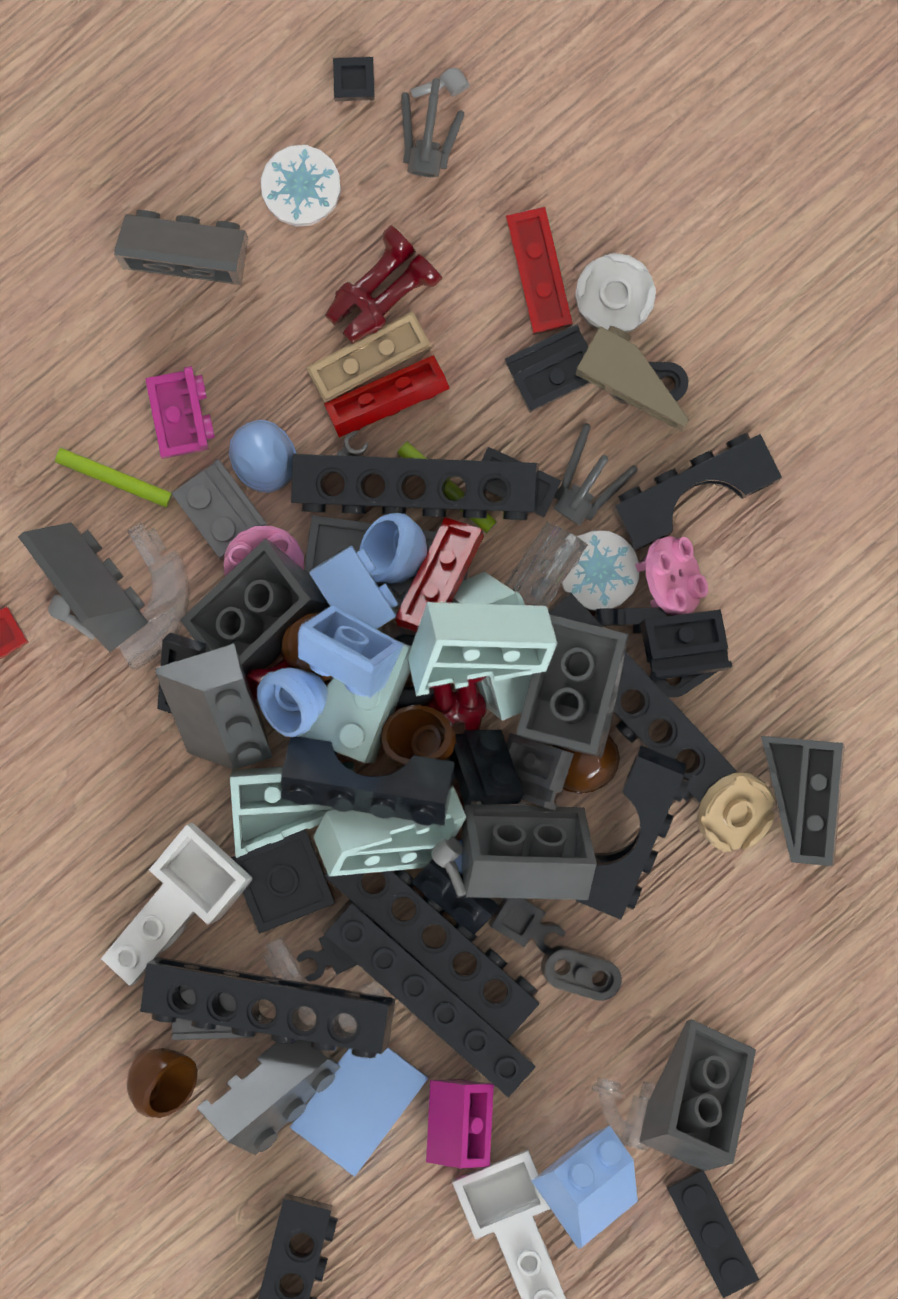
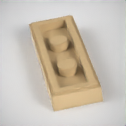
(369, 357)

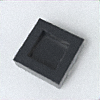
(353, 79)

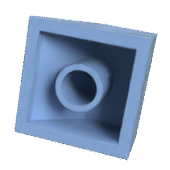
(351, 588)
(348, 651)
(590, 1185)

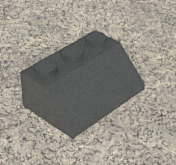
(182, 247)
(87, 582)
(255, 606)
(215, 708)
(527, 852)

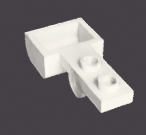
(195, 880)
(504, 1203)

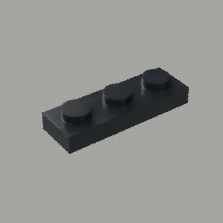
(712, 1233)

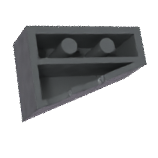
(807, 794)
(270, 1095)

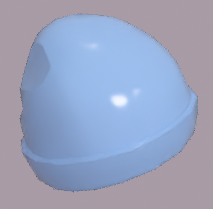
(262, 456)
(395, 548)
(291, 700)

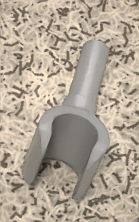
(452, 79)
(347, 450)
(60, 610)
(445, 855)

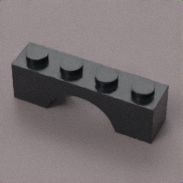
(741, 468)
(651, 788)
(413, 793)

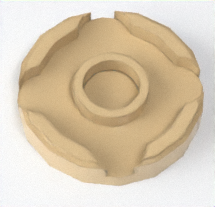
(736, 812)

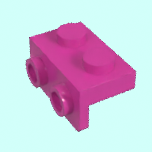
(178, 413)

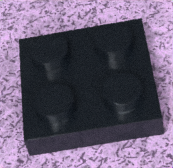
(284, 881)

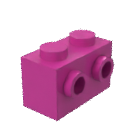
(459, 1123)

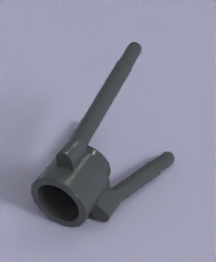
(425, 157)
(576, 502)

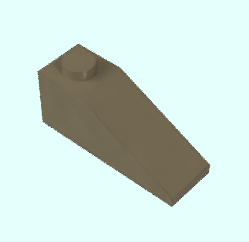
(625, 373)

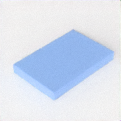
(359, 1107)

